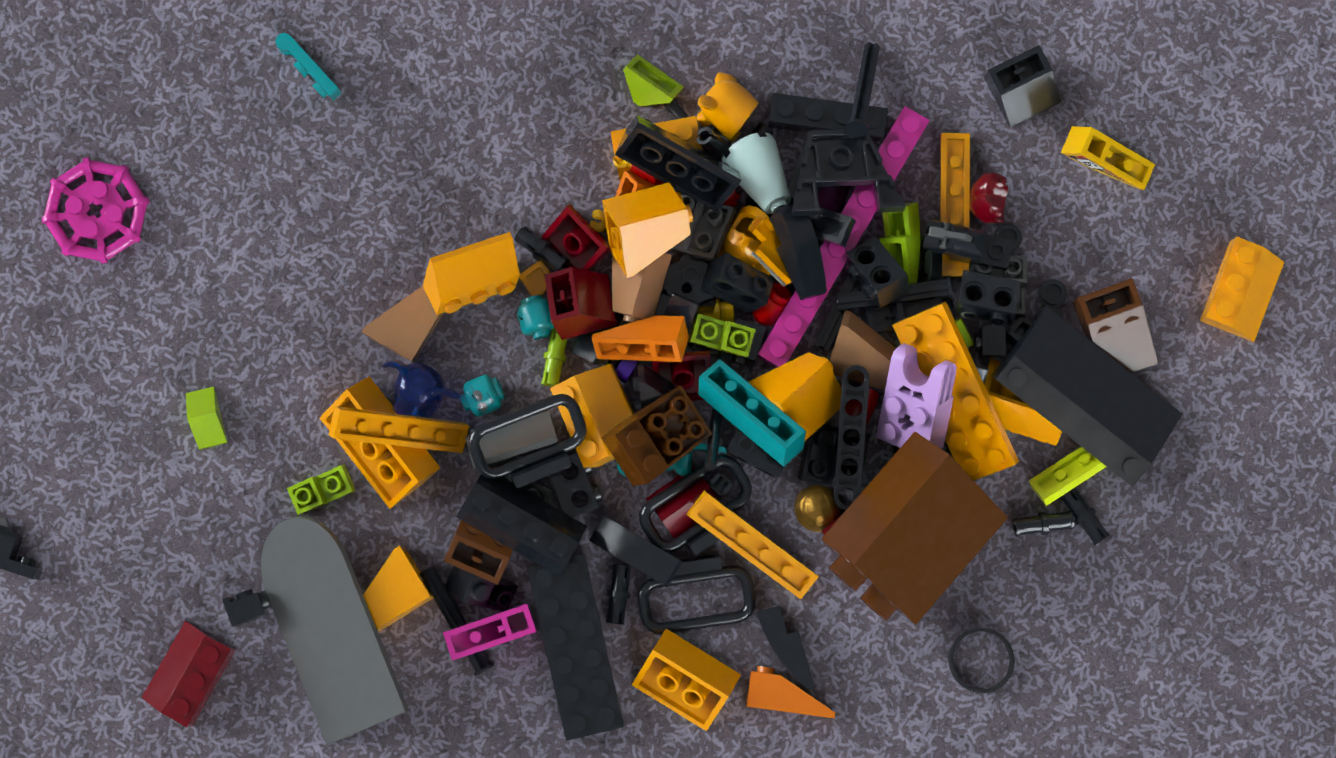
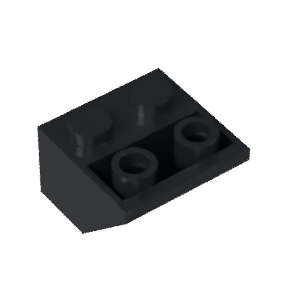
(1023, 86)

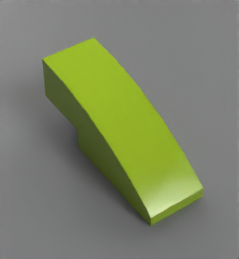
(903, 238)

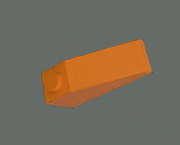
(644, 340)
(777, 693)

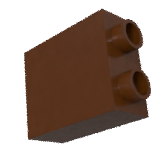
(912, 530)

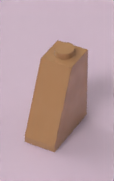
(639, 294)
(405, 326)
(862, 347)

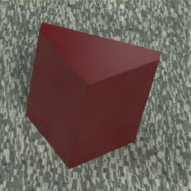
(576, 240)
(685, 372)
(674, 511)

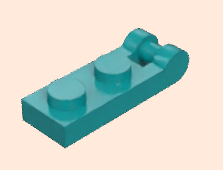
(306, 66)

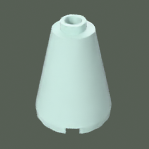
(760, 171)

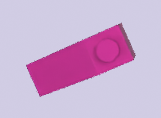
(490, 632)

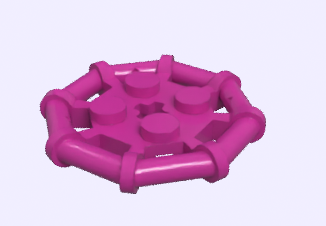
(79, 205)

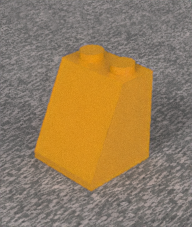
(645, 225)
(803, 390)
(396, 589)

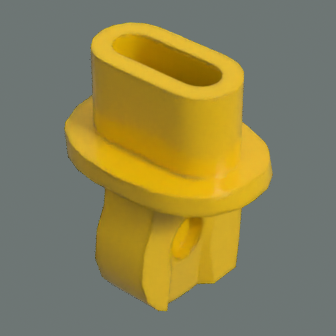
(721, 311)

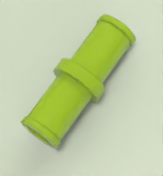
(554, 360)

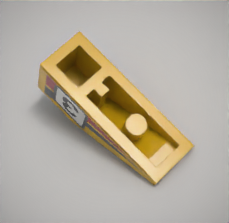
(1107, 156)

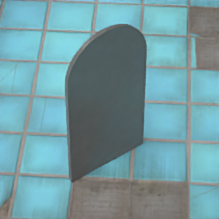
(328, 629)

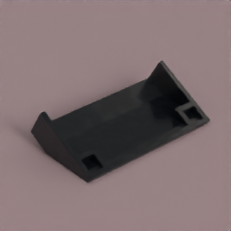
(1088, 396)

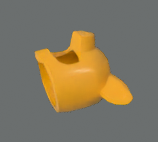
(726, 106)
(741, 241)

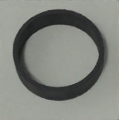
(1011, 664)

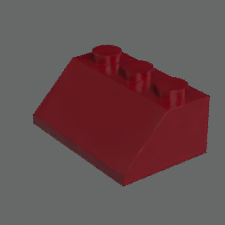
(188, 674)

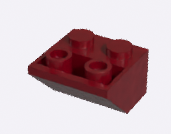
(579, 301)

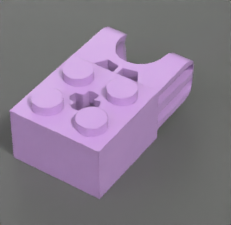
(915, 400)

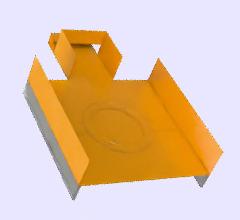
(767, 252)

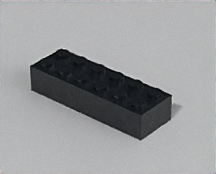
(576, 649)

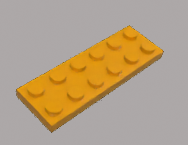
(974, 427)

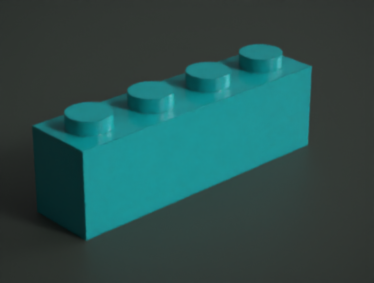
(751, 412)

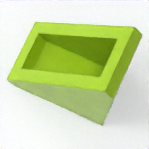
(205, 418)

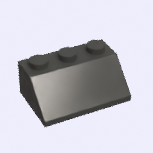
(517, 440)

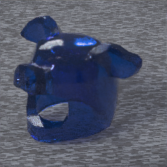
(418, 389)

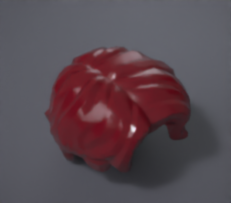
(989, 198)

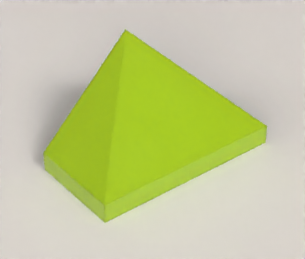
(649, 84)

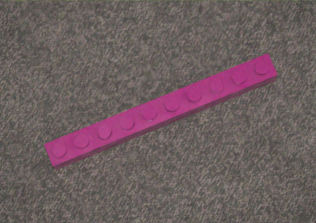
(862, 208)

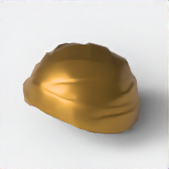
(816, 508)

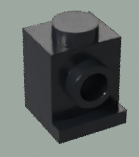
(247, 607)

